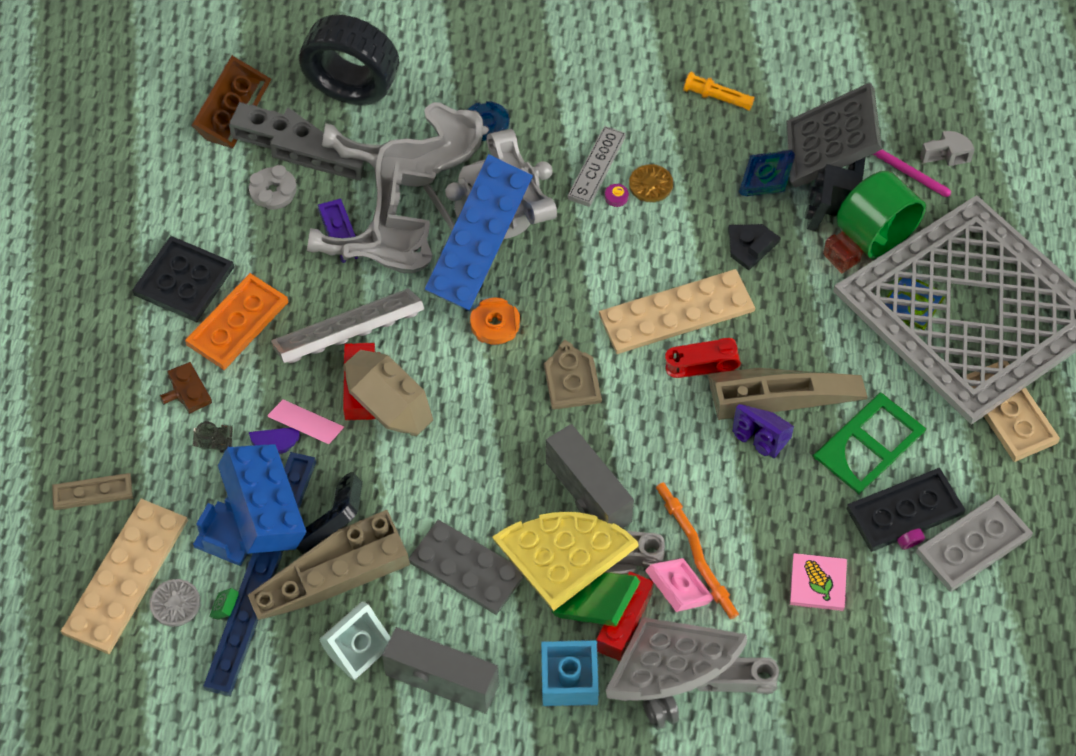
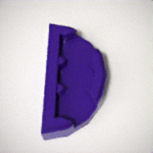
(283, 438)

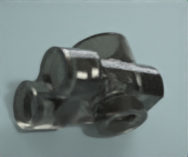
(212, 437)

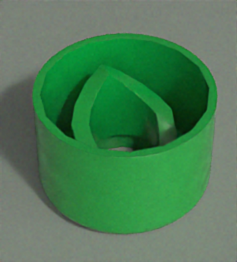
(880, 213)

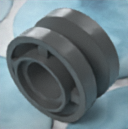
(661, 710)

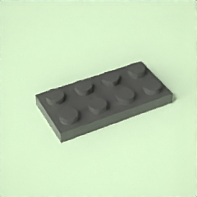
(466, 567)

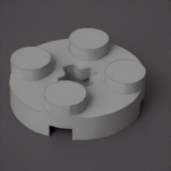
(272, 176)

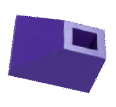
(773, 430)

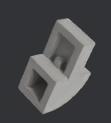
(952, 147)

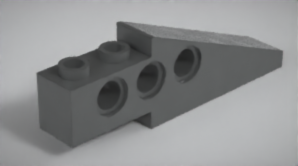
(291, 140)

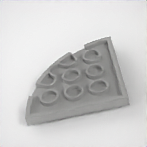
(672, 659)

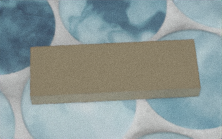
(92, 491)

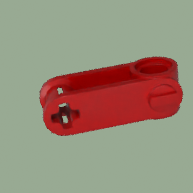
(702, 358)

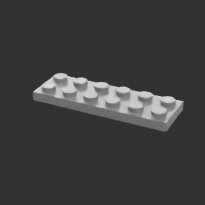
(346, 325)

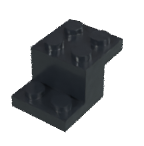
(831, 190)

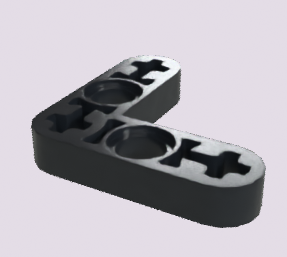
(343, 511)

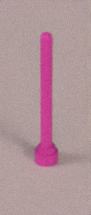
(913, 173)

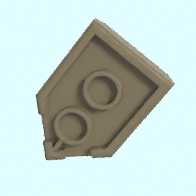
(571, 378)

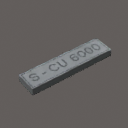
(596, 166)

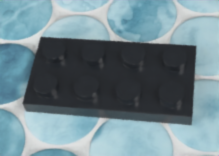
(905, 507)

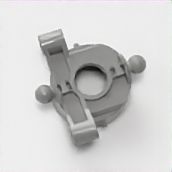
(534, 205)

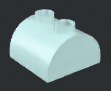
(356, 640)

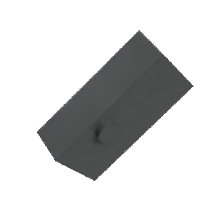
(588, 478)
(441, 670)

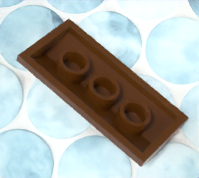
(233, 87)

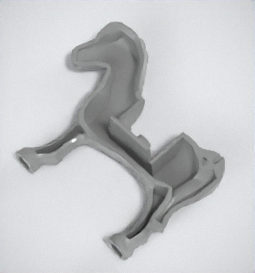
(407, 162)

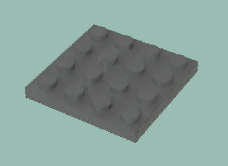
(834, 134)

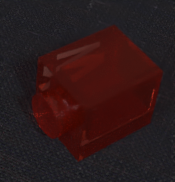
(842, 252)

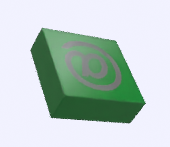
(224, 604)

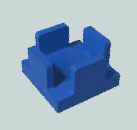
(220, 533)

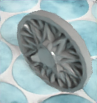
(175, 602)

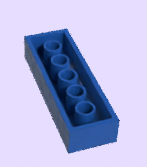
(478, 232)

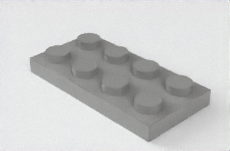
(974, 543)

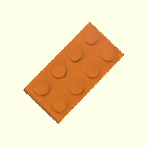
(236, 321)

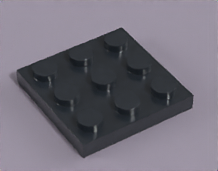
(183, 278)

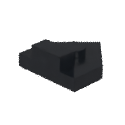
(750, 243)

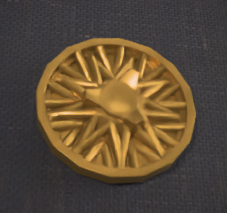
(651, 183)

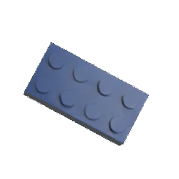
(261, 498)

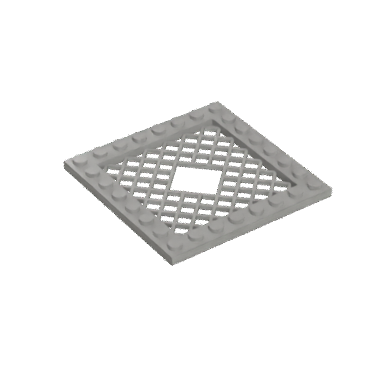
(939, 373)

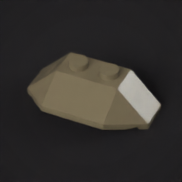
(388, 392)

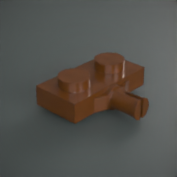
(186, 388)

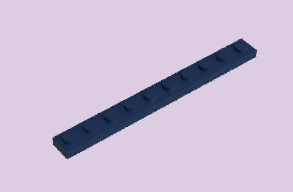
(243, 620)

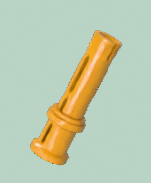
(708, 88)

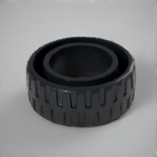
(339, 77)

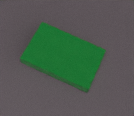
(601, 600)

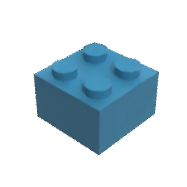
(569, 673)

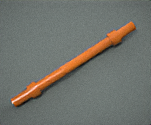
(719, 592)

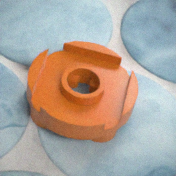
(497, 333)

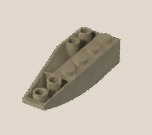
(781, 389)
(334, 566)

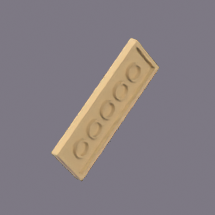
(676, 311)
(124, 576)

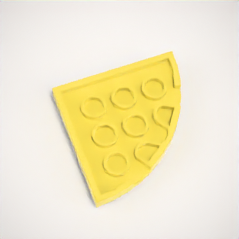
(564, 552)

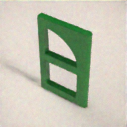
(833, 451)

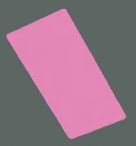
(305, 421)

